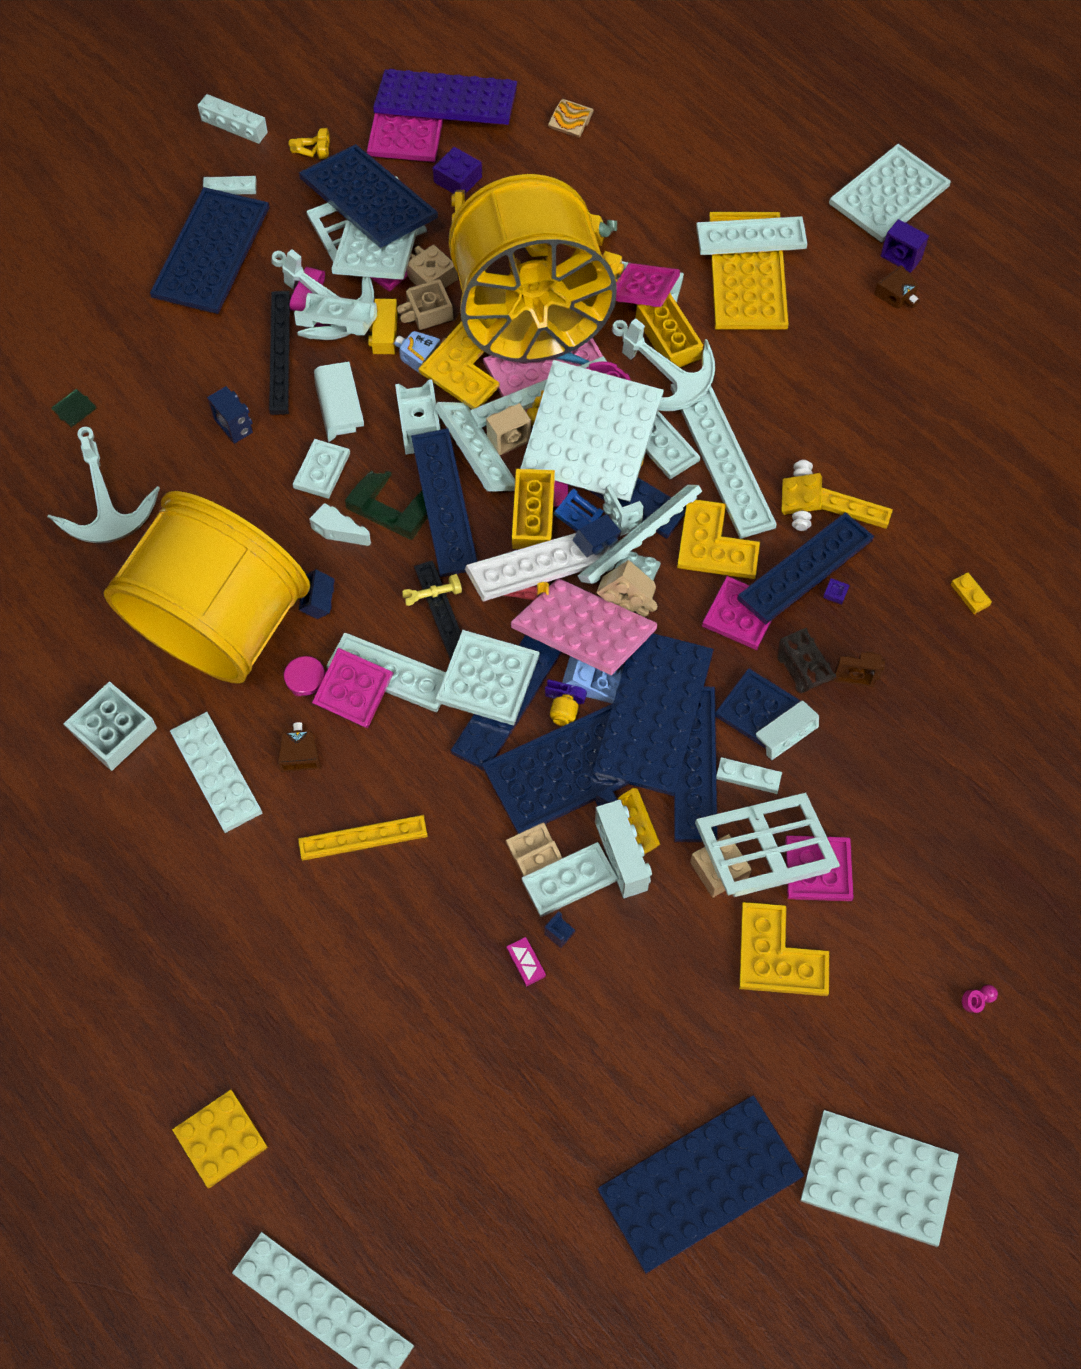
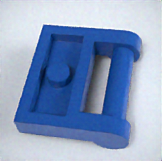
(573, 515)

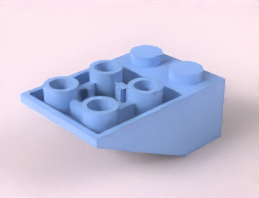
(596, 682)

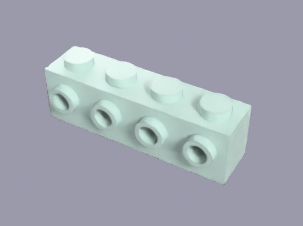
(232, 118)

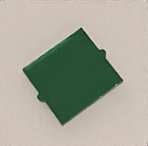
(74, 408)

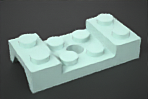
(338, 311)
(413, 401)

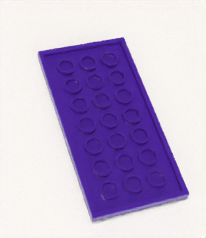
(446, 96)

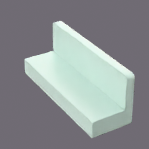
(788, 729)

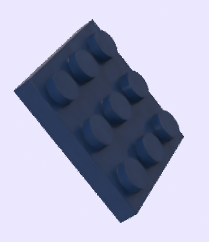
(754, 705)

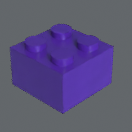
(457, 171)
(904, 245)

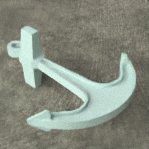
(294, 273)
(689, 386)
(109, 523)

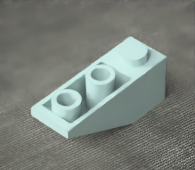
(334, 526)

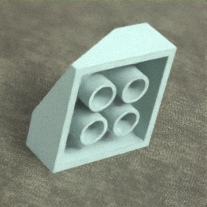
(110, 725)

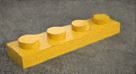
(856, 508)

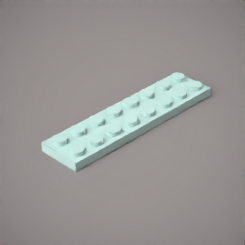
(321, 1307)

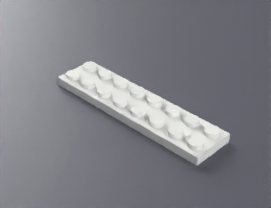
(528, 567)

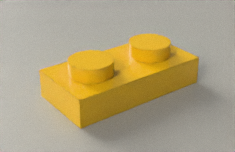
(971, 593)

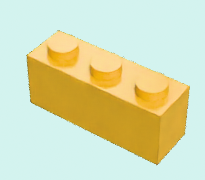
(384, 327)

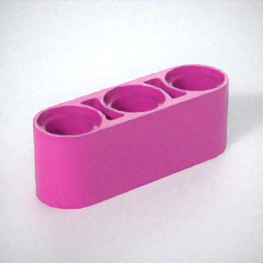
(298, 299)

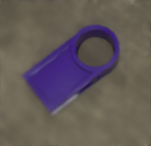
(557, 689)

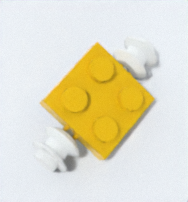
(802, 494)

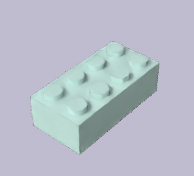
(622, 848)

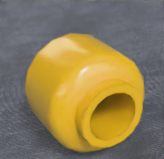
(564, 710)

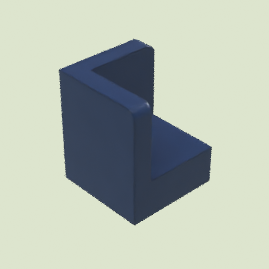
(559, 930)

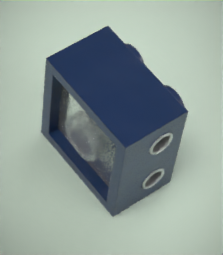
(230, 414)

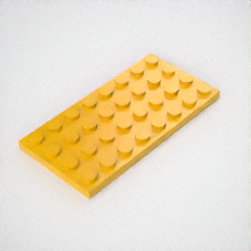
(749, 285)

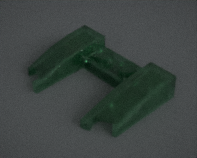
(363, 503)

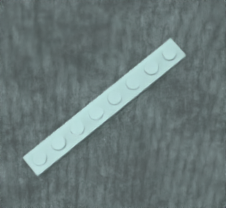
(524, 397)
(642, 531)

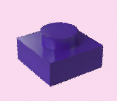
(836, 591)

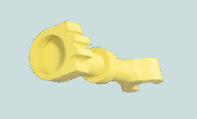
(454, 586)

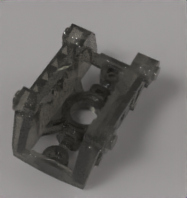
(798, 666)

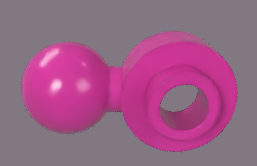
(975, 1000)

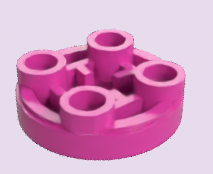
(304, 675)

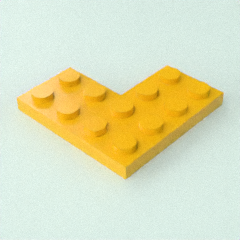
(454, 371)
(707, 551)
(771, 966)

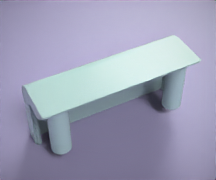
(338, 399)

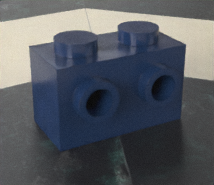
(596, 536)
(318, 599)

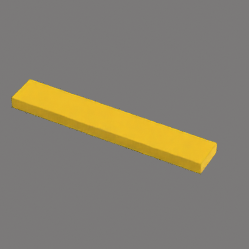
(362, 837)

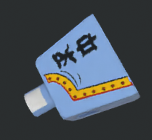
(416, 348)

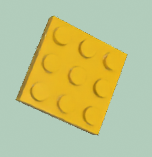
(219, 1139)

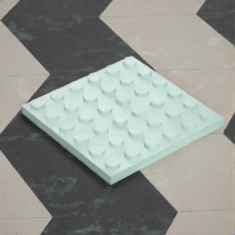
(592, 429)

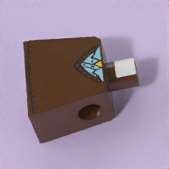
(898, 288)
(298, 750)

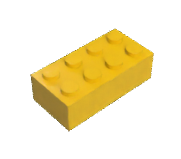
(670, 332)
(533, 507)

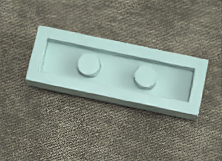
(233, 185)
(749, 775)

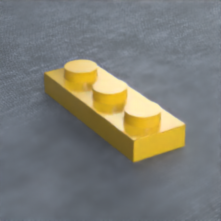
(639, 818)

